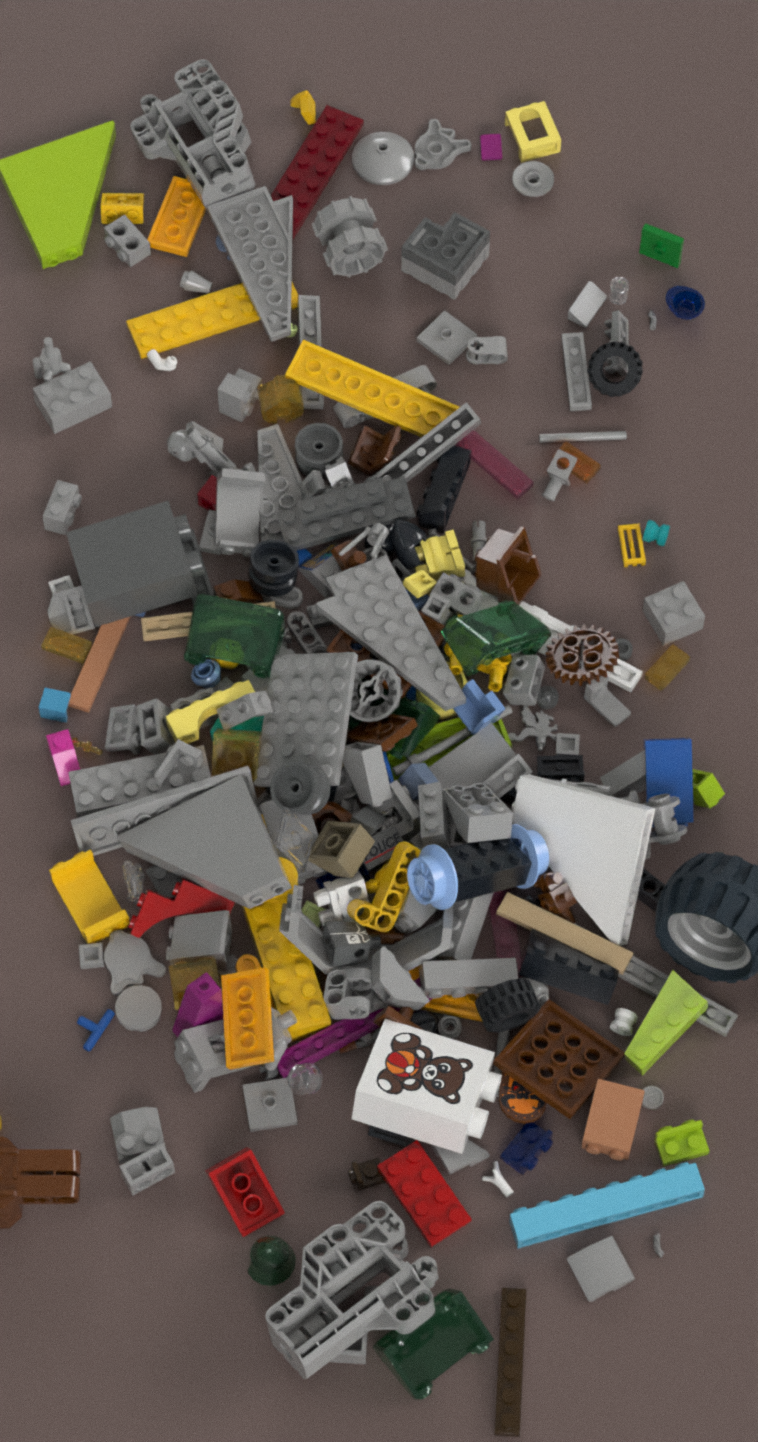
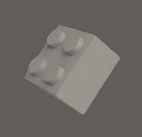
(673, 613)

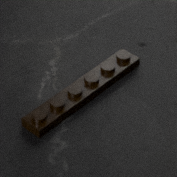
(510, 1362)

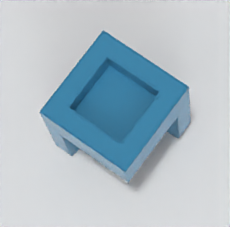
(54, 705)

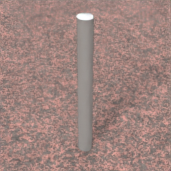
(583, 436)

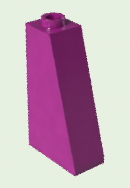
(200, 1005)

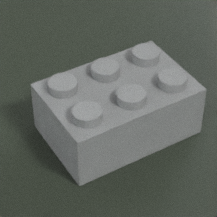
(72, 397)

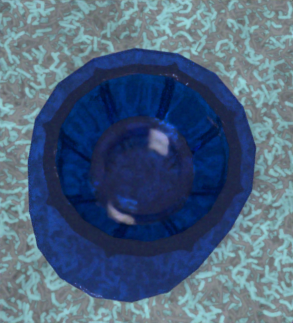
(685, 302)

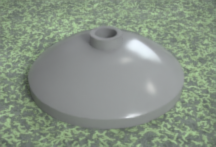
(382, 166)

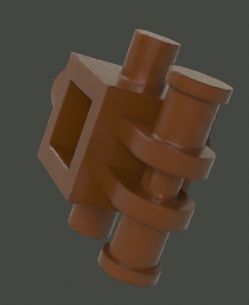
(555, 896)

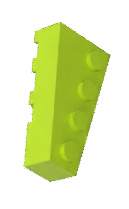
(666, 1021)

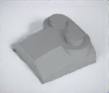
(136, 1132)

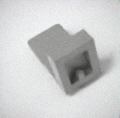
(606, 702)
(186, 753)

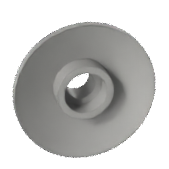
(533, 172)

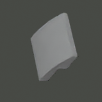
(600, 1268)

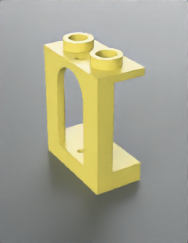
(539, 147)

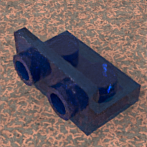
(526, 1147)

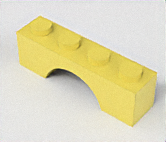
(186, 722)

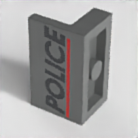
(382, 848)

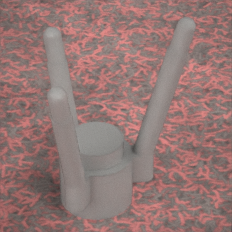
(376, 537)

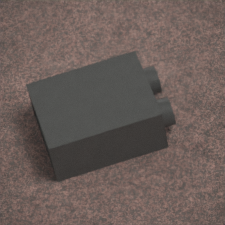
(135, 562)

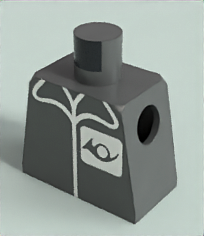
(348, 942)

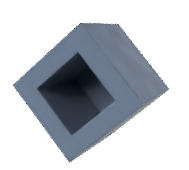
(416, 775)

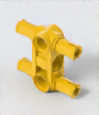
(496, 669)

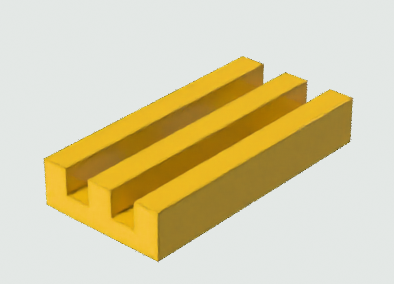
(633, 561)

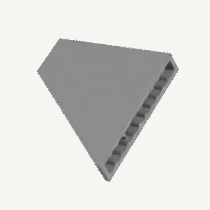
(215, 844)

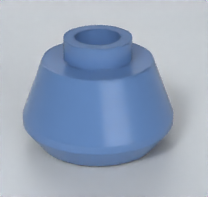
(206, 674)

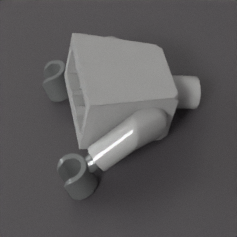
(281, 1038)

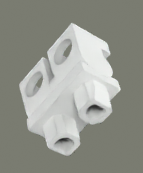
(338, 895)

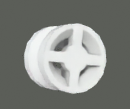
(623, 1022)

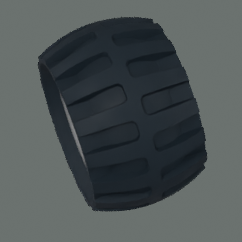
(711, 917)

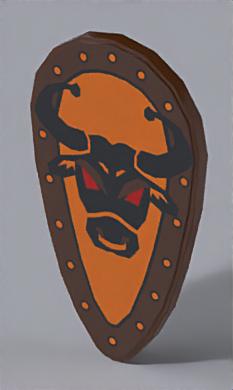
(517, 1101)

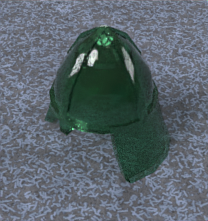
(271, 1261)

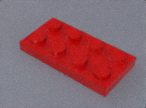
(424, 1193)

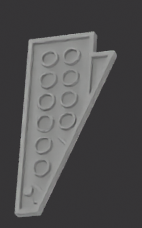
(260, 247)
(382, 618)

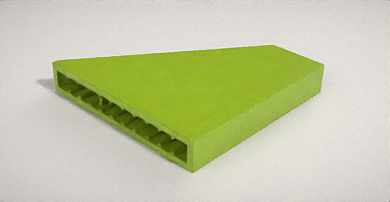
(59, 190)

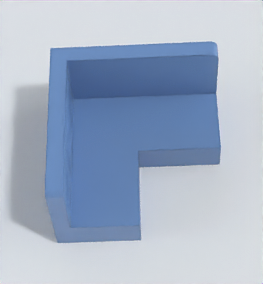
(479, 708)

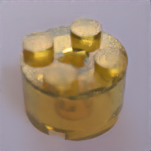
(280, 400)

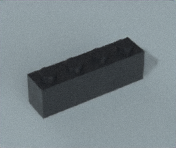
(444, 489)

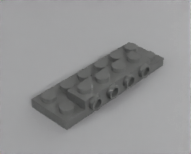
(345, 511)

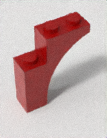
(188, 900)

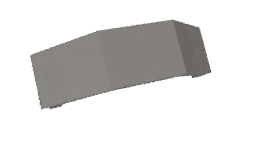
(408, 952)

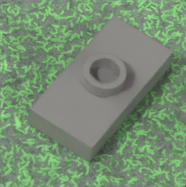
(207, 541)

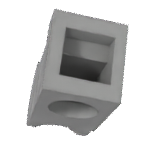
(438, 608)

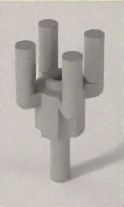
(49, 362)

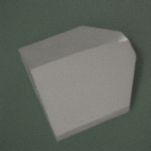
(70, 611)

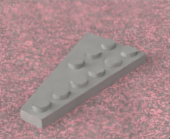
(281, 484)

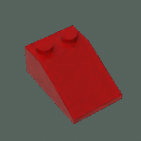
(245, 1191)

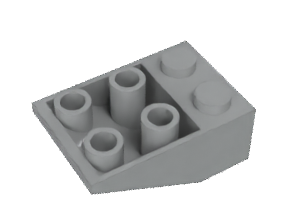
(478, 813)

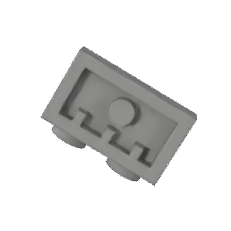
(123, 729)

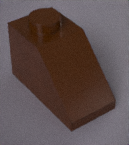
(238, 590)

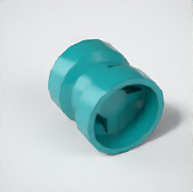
(654, 532)

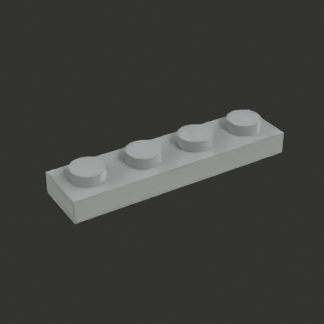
(576, 371)

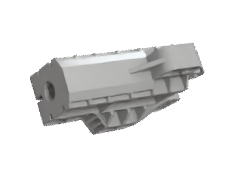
(219, 119)
(315, 1301)

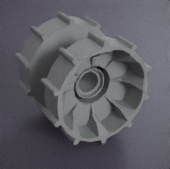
(349, 236)

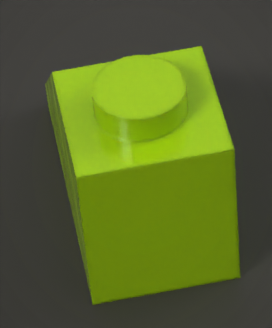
(706, 789)

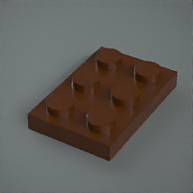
(382, 732)

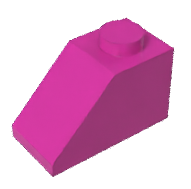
(63, 755)

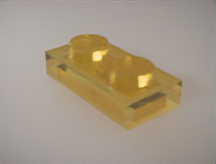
(66, 645)
(667, 667)

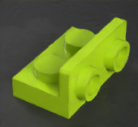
(681, 1142)

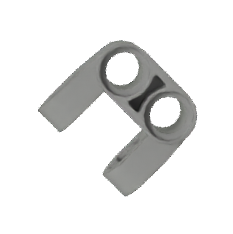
(339, 993)

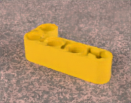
(388, 885)

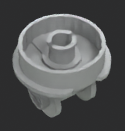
(666, 827)

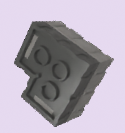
(445, 254)

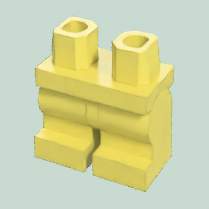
(440, 556)

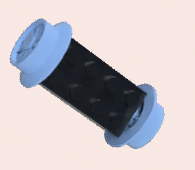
(477, 868)

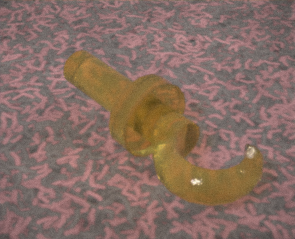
(86, 746)

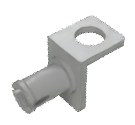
(558, 476)

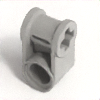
(489, 350)

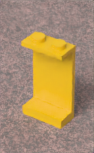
(88, 897)

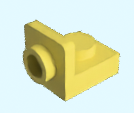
(419, 584)

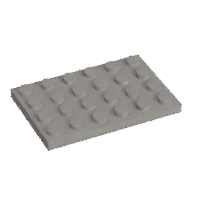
(309, 713)

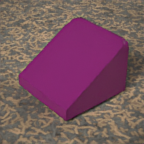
(491, 147)

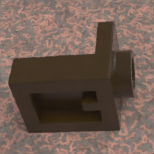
(365, 1174)

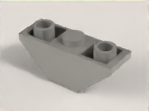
(394, 983)

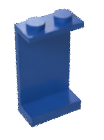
(670, 773)

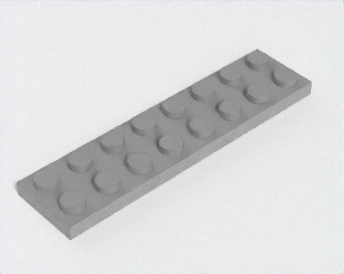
(100, 829)

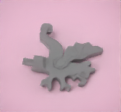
(539, 730)

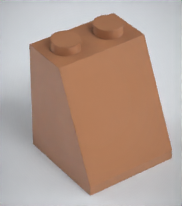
(612, 1119)

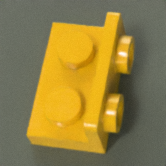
(119, 204)

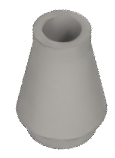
(194, 282)

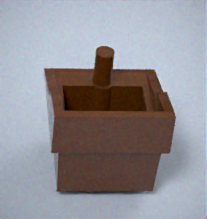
(507, 566)

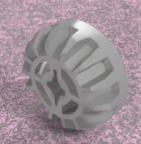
(360, 707)

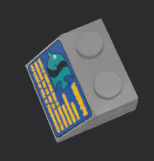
(319, 567)

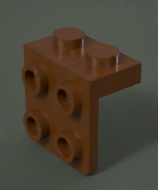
(373, 449)

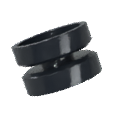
(273, 568)

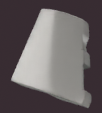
(455, 1161)

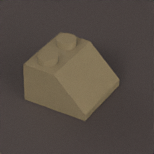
(341, 848)

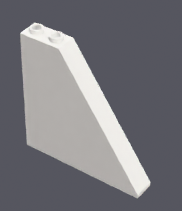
(593, 843)

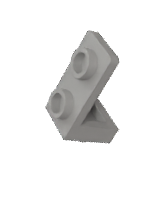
(244, 708)

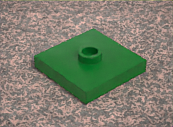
(661, 245)

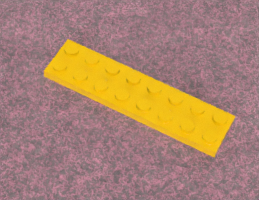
(195, 319)
(367, 390)

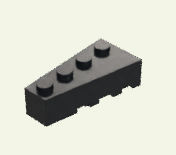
(567, 968)

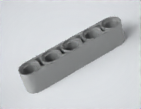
(418, 377)

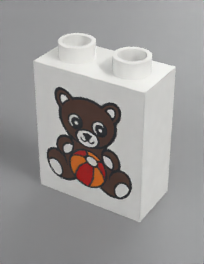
(426, 1087)

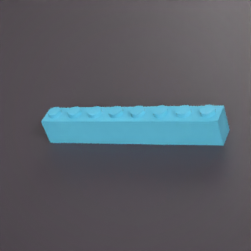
(606, 1205)

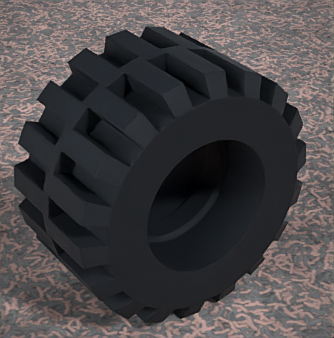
(596, 374)
(507, 1005)

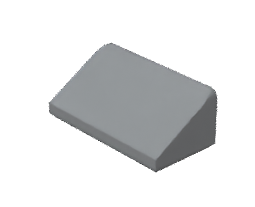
(586, 305)

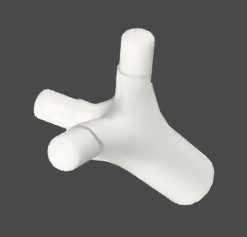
(499, 1181)

